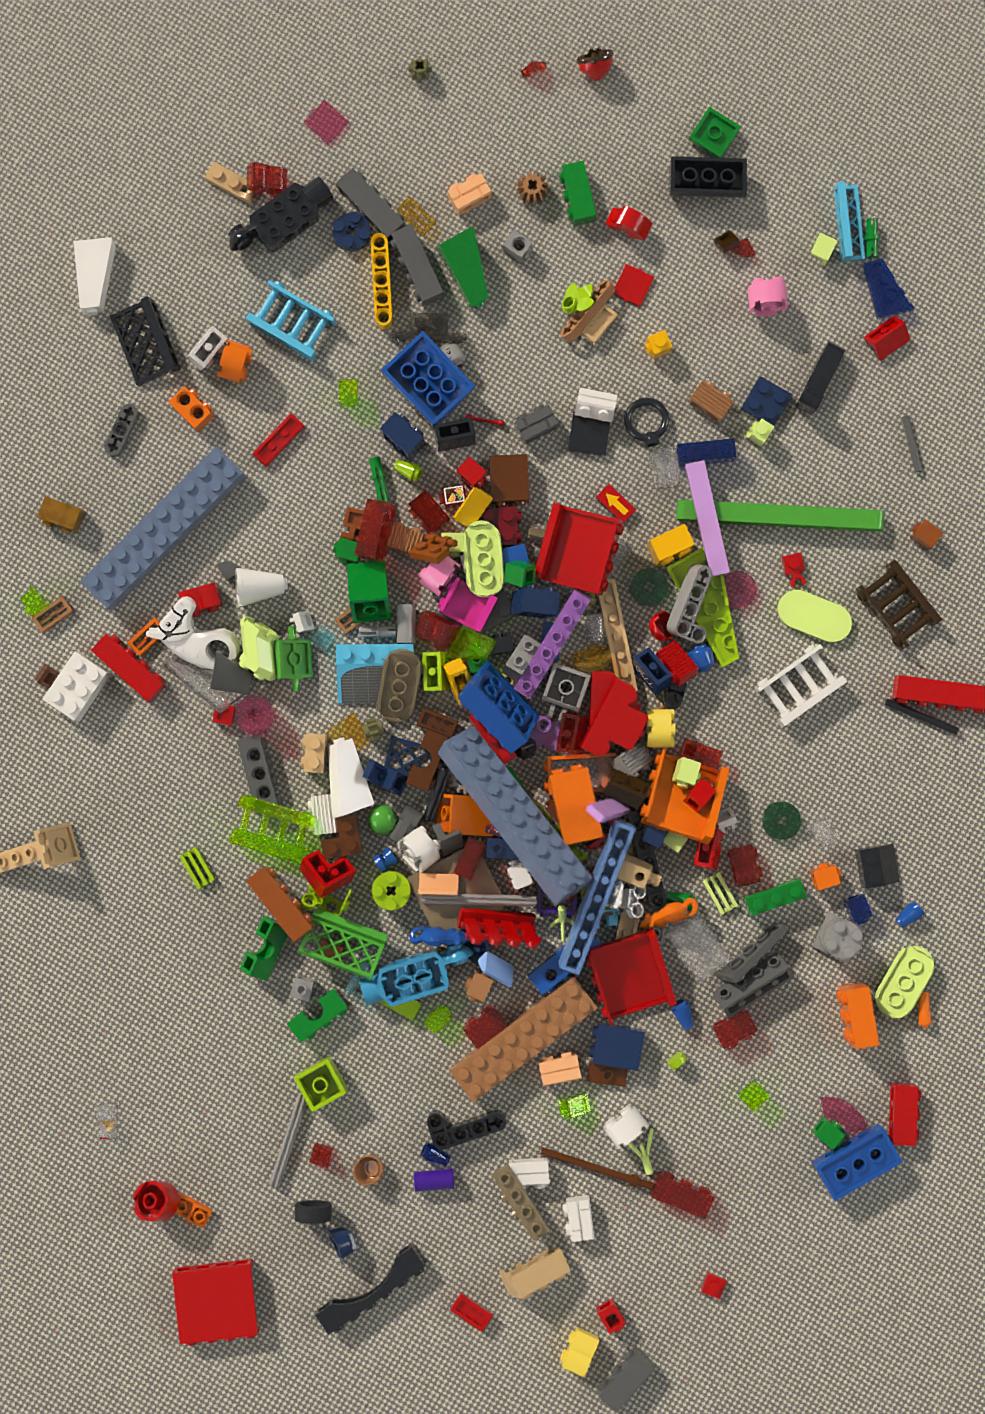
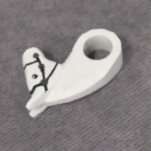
(192, 645)

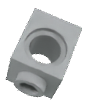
(514, 239)
(302, 988)

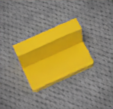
(473, 506)

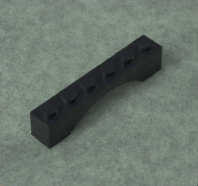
(339, 1311)

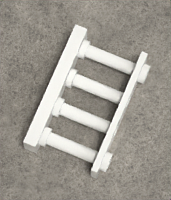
(817, 692)

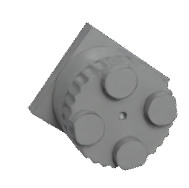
(839, 937)

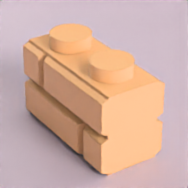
(469, 193)
(560, 1068)

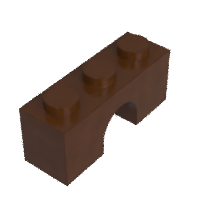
(424, 777)

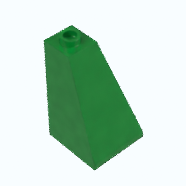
(464, 265)

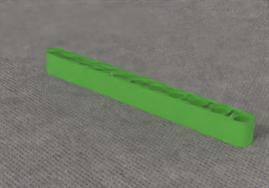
(788, 516)

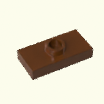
(437, 723)
(606, 1074)

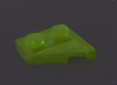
(470, 645)

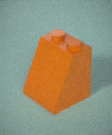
(461, 814)

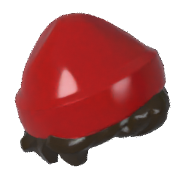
(596, 63)

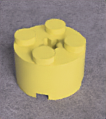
(660, 728)

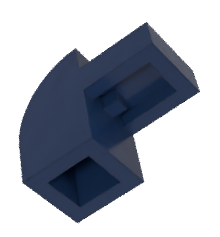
(384, 778)

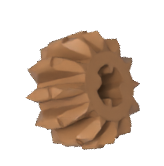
(531, 180)

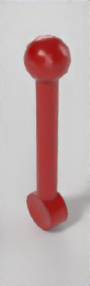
(500, 423)

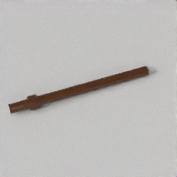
(632, 1179)

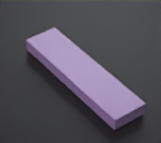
(607, 809)

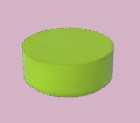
(677, 1060)

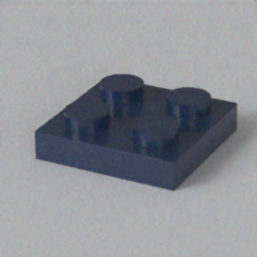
(766, 401)

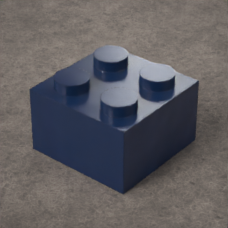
(403, 436)
(535, 603)

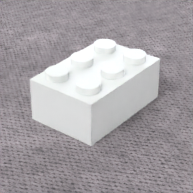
(77, 686)

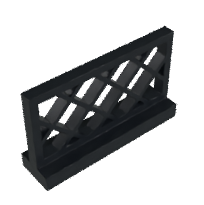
(157, 331)

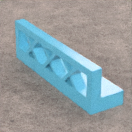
(844, 222)

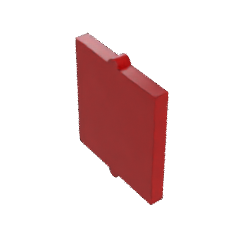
(633, 285)

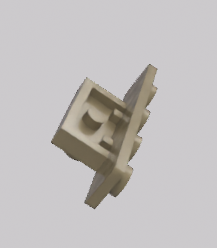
(520, 1202)

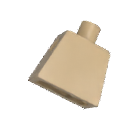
(630, 869)

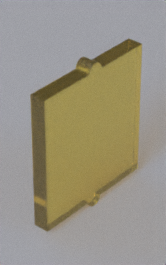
(349, 728)

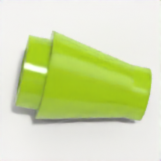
(409, 470)

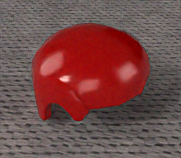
(658, 626)

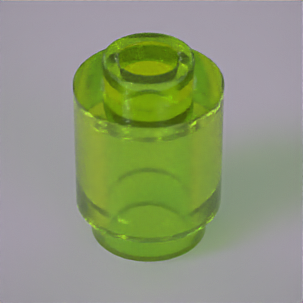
(438, 1018)

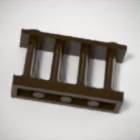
(917, 601)

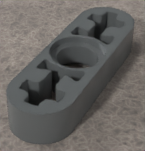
(111, 440)

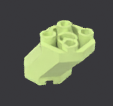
(258, 649)

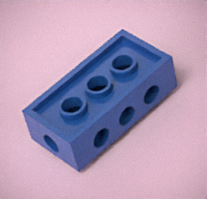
(862, 1173)

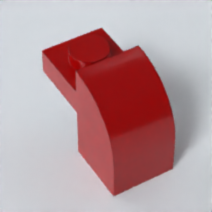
(630, 221)

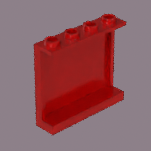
(578, 549)
(630, 974)
(215, 1302)

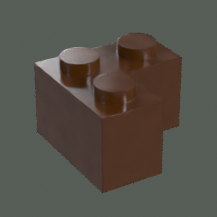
(349, 839)

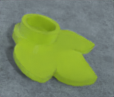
(577, 298)

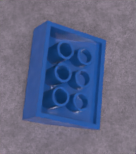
(427, 379)
(499, 707)

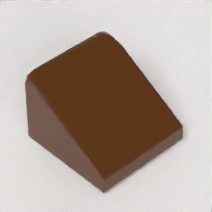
(47, 676)

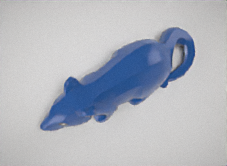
(437, 936)

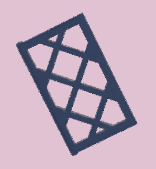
(409, 744)

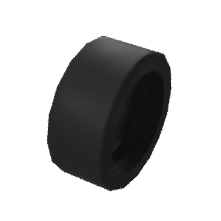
(313, 1212)

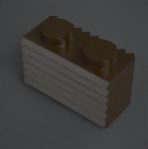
(626, 788)

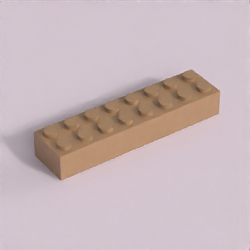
(523, 1038)

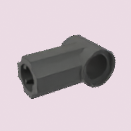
(407, 822)

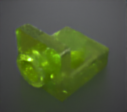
(574, 1106)

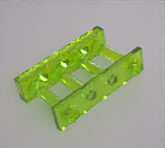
(267, 845)

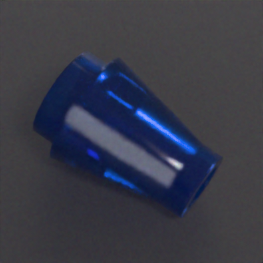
(432, 1154)

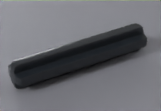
(436, 794)

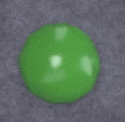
(382, 819)

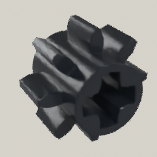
(526, 750)

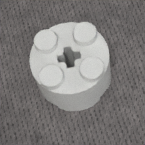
(419, 849)
(626, 1126)

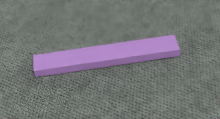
(707, 518)

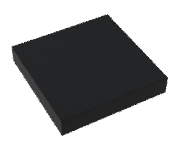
(588, 435)

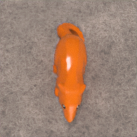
(670, 913)

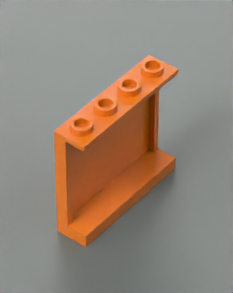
(666, 805)

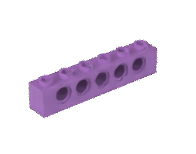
(552, 643)

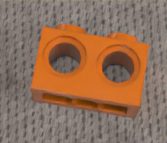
(188, 411)

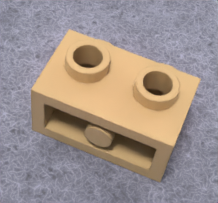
(315, 753)

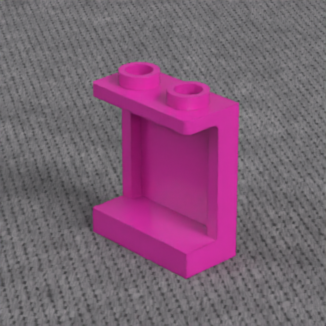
(465, 606)

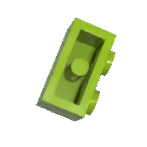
(433, 672)

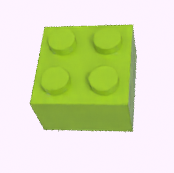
(320, 1083)

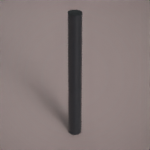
(921, 716)

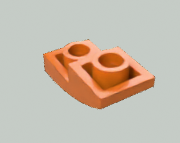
(193, 1210)

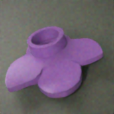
(548, 736)

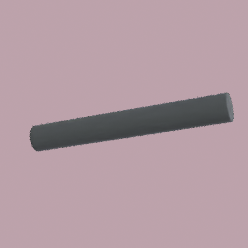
(912, 444)

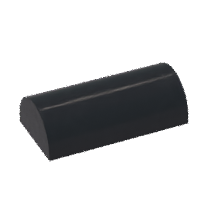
(708, 177)

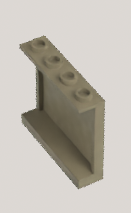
(447, 914)

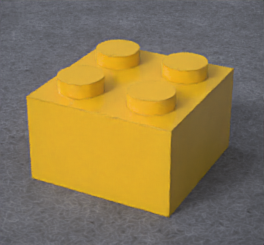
(670, 545)

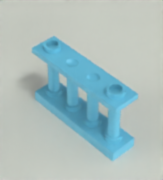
(290, 339)

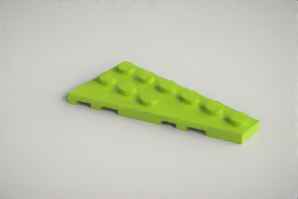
(714, 610)

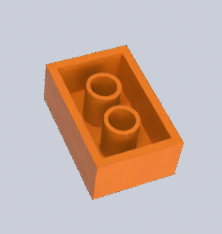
(857, 1015)

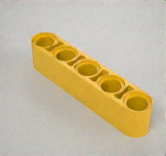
(381, 273)

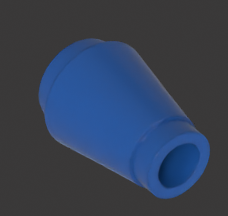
(910, 914)
(683, 1013)

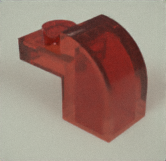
(700, 753)

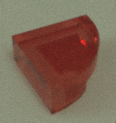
(533, 67)
(744, 249)

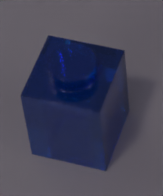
(858, 908)

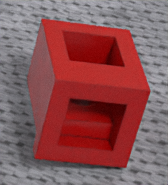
(606, 1309)

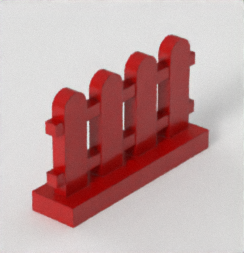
(494, 921)

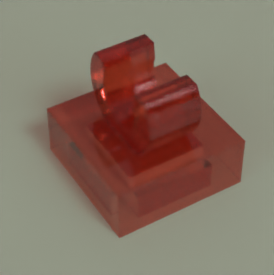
(321, 1154)

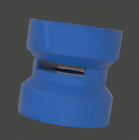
(389, 856)

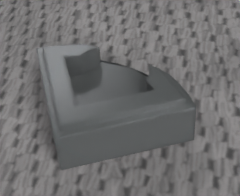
(227, 569)

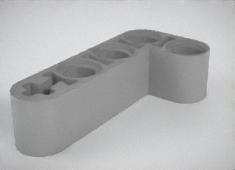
(702, 575)

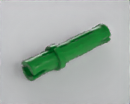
(375, 464)

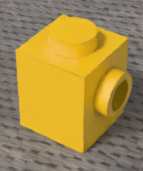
(658, 344)

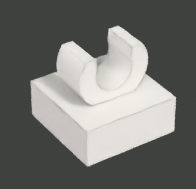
(303, 621)
(726, 818)

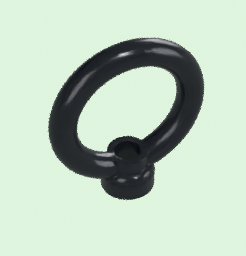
(651, 438)

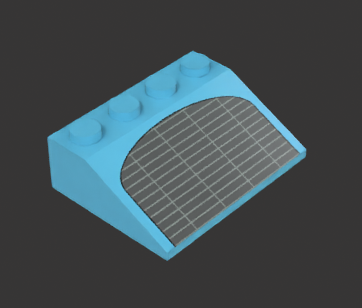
(361, 670)

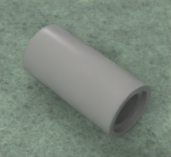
(406, 624)

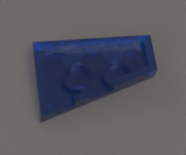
(884, 290)

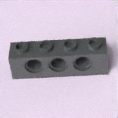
(246, 747)

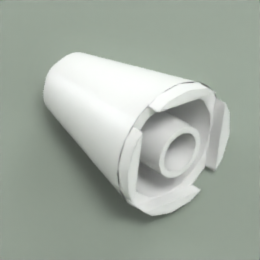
(257, 585)

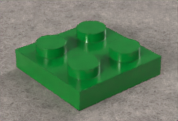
(714, 133)

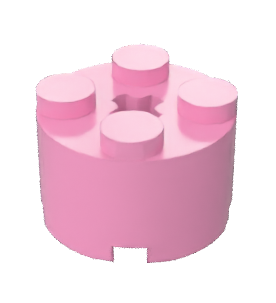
(767, 296)
(438, 576)

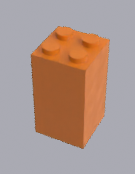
(571, 796)

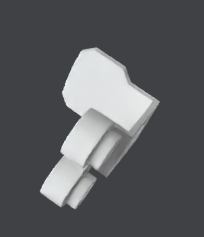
(627, 899)

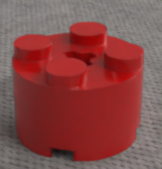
(156, 1201)

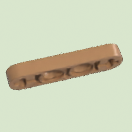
(581, 319)

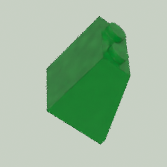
(368, 591)

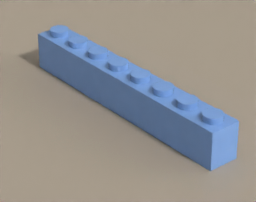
(596, 896)

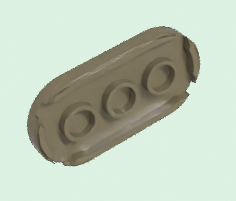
(399, 685)

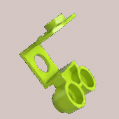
(315, 901)

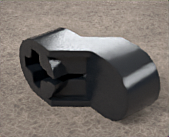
(673, 700)

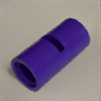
(433, 1180)

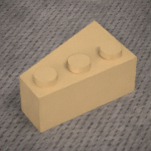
(535, 1274)

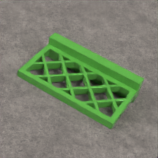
(352, 931)

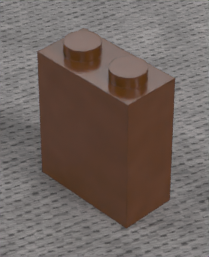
(509, 480)

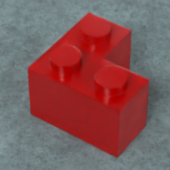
(324, 876)

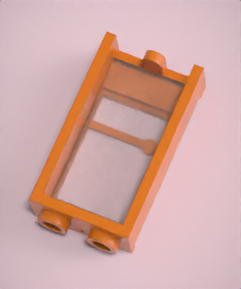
(598, 768)

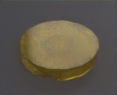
(592, 659)

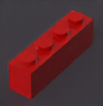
(128, 667)

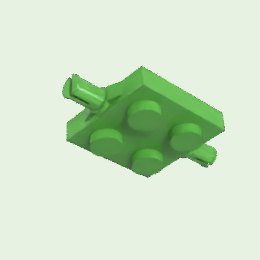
(293, 659)

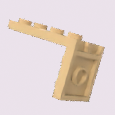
(52, 846)

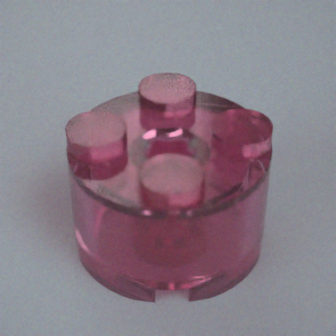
(246, 709)

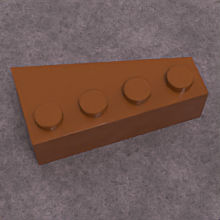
(280, 903)

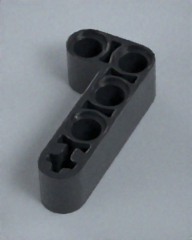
(820, 378)
(466, 1125)

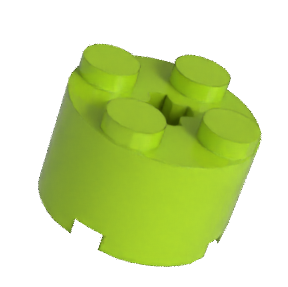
(391, 901)

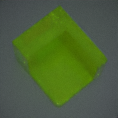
(348, 392)
(33, 601)
(753, 1095)

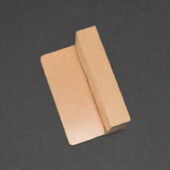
(438, 883)

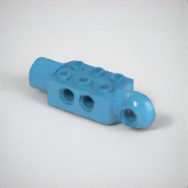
(413, 976)

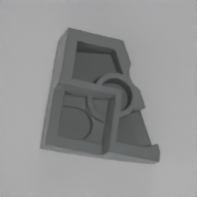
(230, 676)

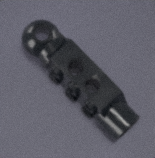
(283, 217)

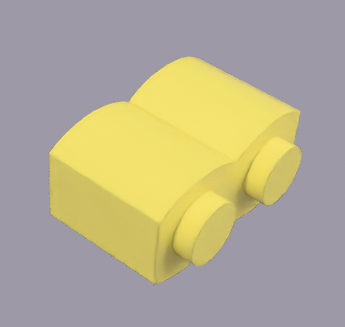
(579, 1352)

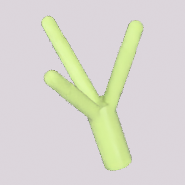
(562, 919)
(644, 1155)

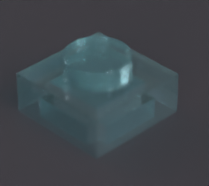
(323, 638)

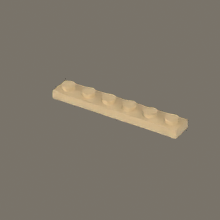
(616, 634)

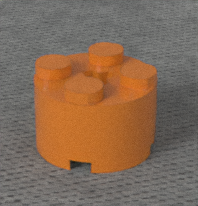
(234, 361)

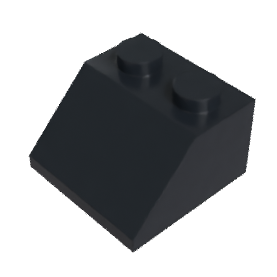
(877, 866)

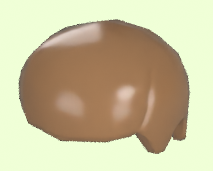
(368, 1170)

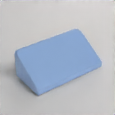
(497, 968)

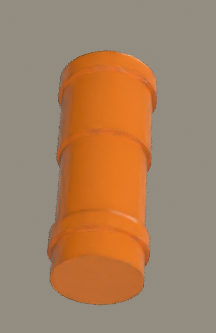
(924, 1011)

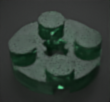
(655, 578)
(780, 831)

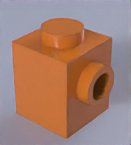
(825, 876)

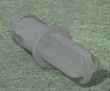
(378, 631)

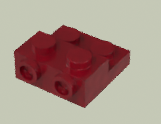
(506, 521)

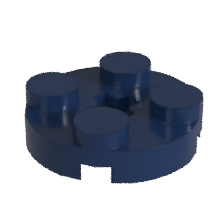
(354, 221)

